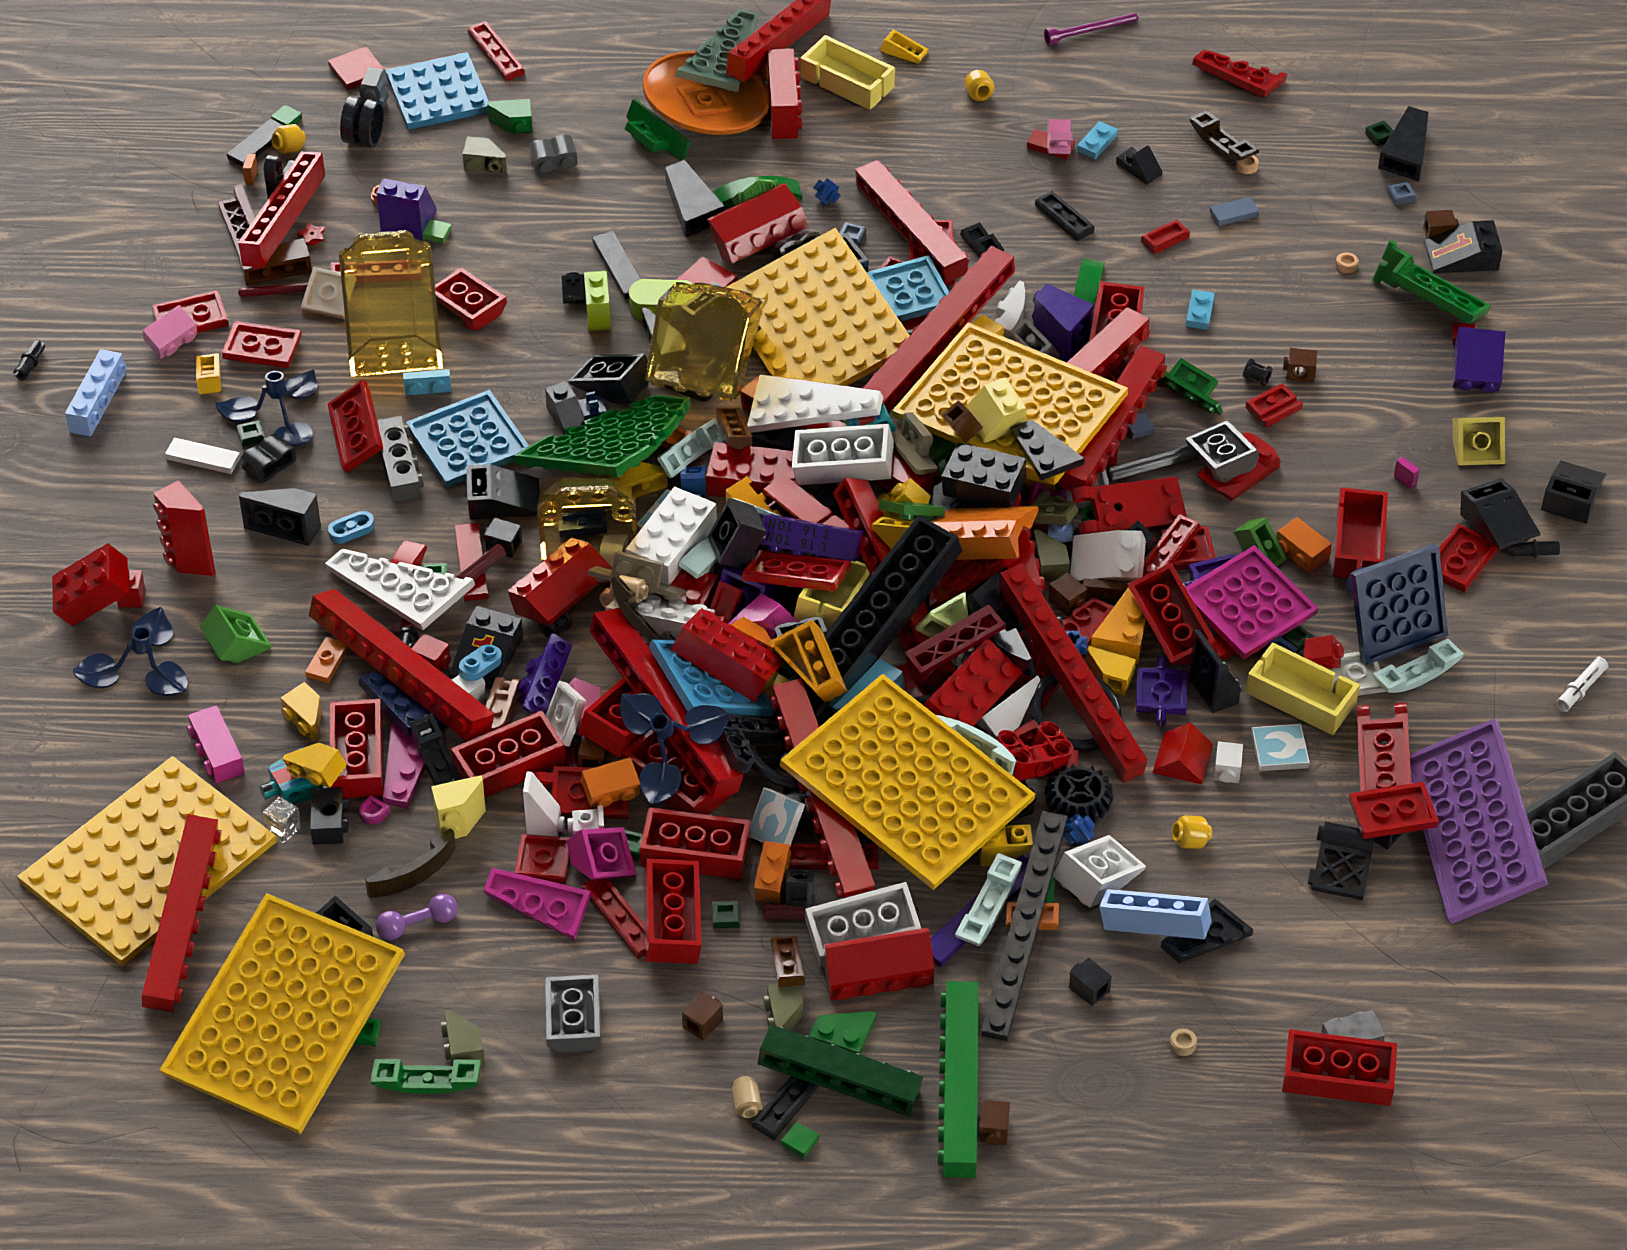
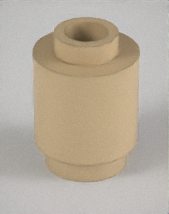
(637, 585)
(746, 1097)

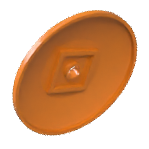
(702, 106)

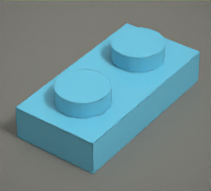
(1097, 140)
(1200, 309)
(427, 382)

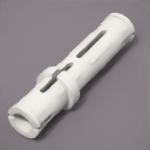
(1595, 669)

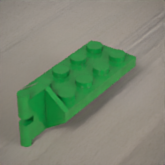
(1404, 273)

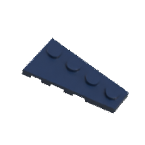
(394, 701)

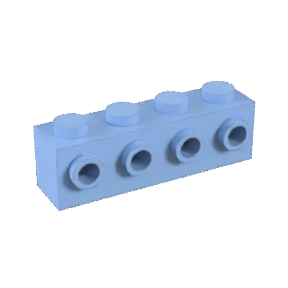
(95, 392)
(1155, 914)

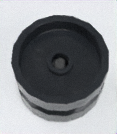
(362, 121)

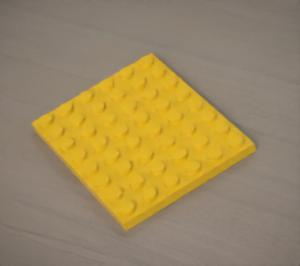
(822, 315)
(1055, 393)
(907, 781)
(119, 865)
(282, 1013)

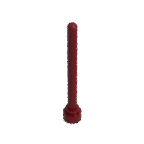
(271, 290)

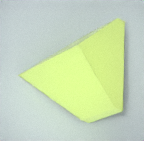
(944, 616)

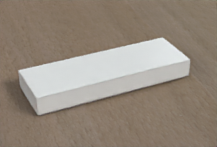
(202, 455)

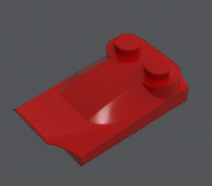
(470, 299)
(1266, 464)

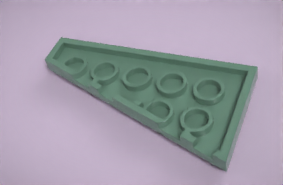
(710, 60)

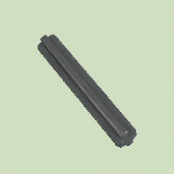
(1151, 463)

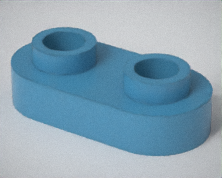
(351, 527)
(480, 662)

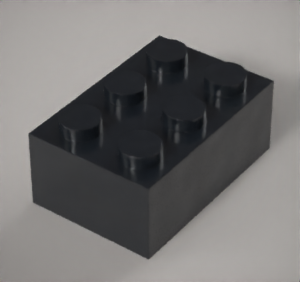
(983, 476)

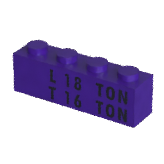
(811, 538)

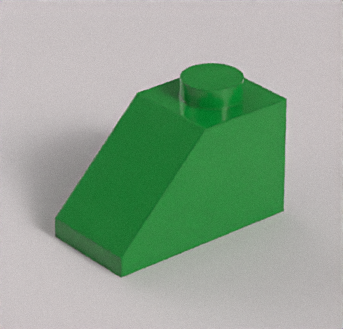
(511, 115)

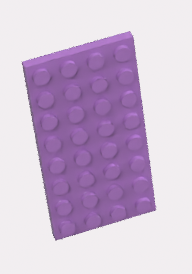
(1483, 833)

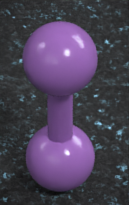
(441, 908)

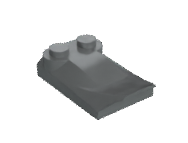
(1224, 451)
(572, 1013)

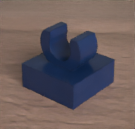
(591, 405)

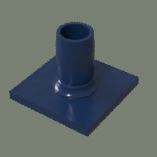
(1398, 603)

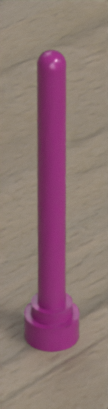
(1054, 35)

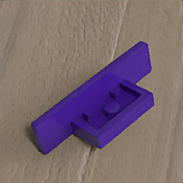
(544, 675)

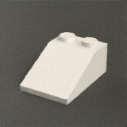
(1108, 556)
(1095, 868)

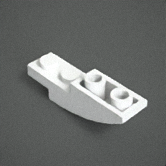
(1011, 310)

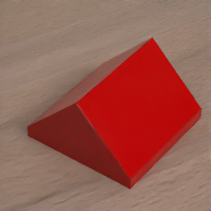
(1183, 754)

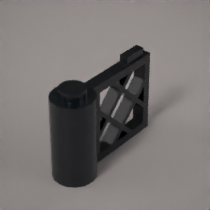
(1346, 842)

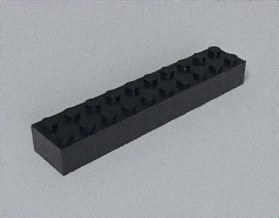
(886, 604)

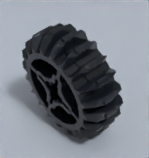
(1078, 787)

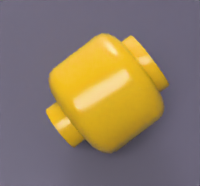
(979, 85)
(288, 139)
(1191, 832)

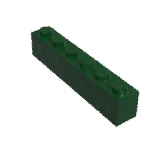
(840, 1070)

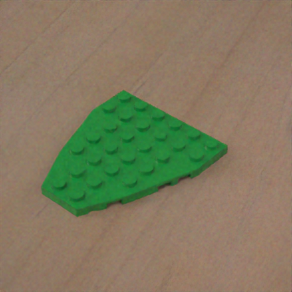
(610, 440)

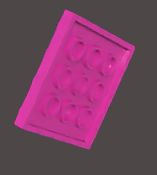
(1250, 602)

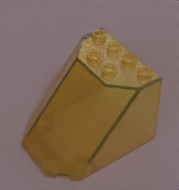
(390, 304)
(703, 339)
(585, 494)

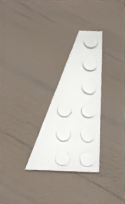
(795, 403)
(402, 587)

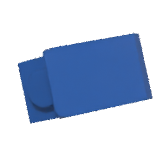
(694, 480)

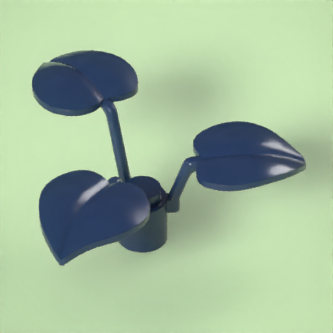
(299, 387)
(151, 629)
(645, 712)

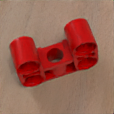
(1048, 751)

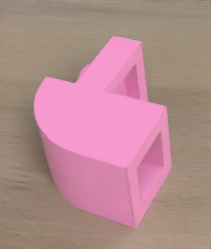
(1059, 136)

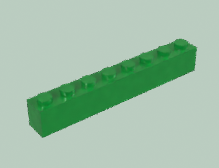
(960, 1079)

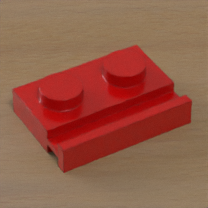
(1274, 405)

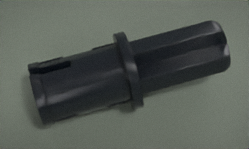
(29, 360)
(1536, 548)

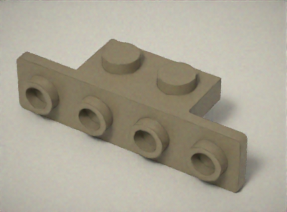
(913, 444)
(639, 568)

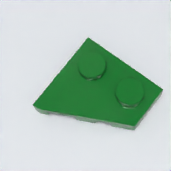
(909, 509)
(844, 1030)

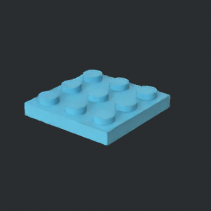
(910, 287)

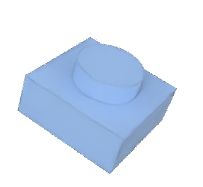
(1061, 533)

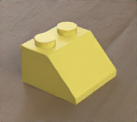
(997, 409)
(1479, 440)
(459, 805)

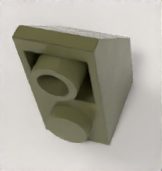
(483, 156)
(1051, 555)
(784, 1005)
(463, 1038)

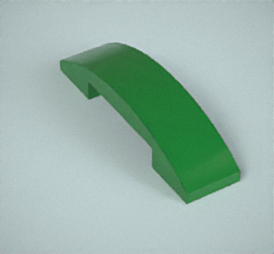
(728, 191)
(1089, 280)
(424, 1078)

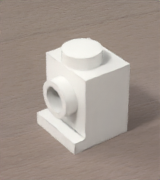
(586, 820)

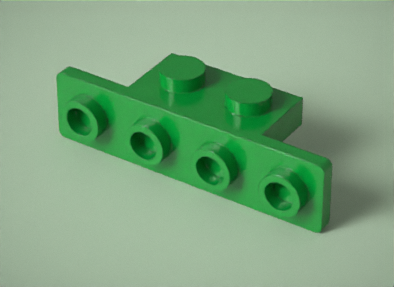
(654, 131)
(1194, 384)

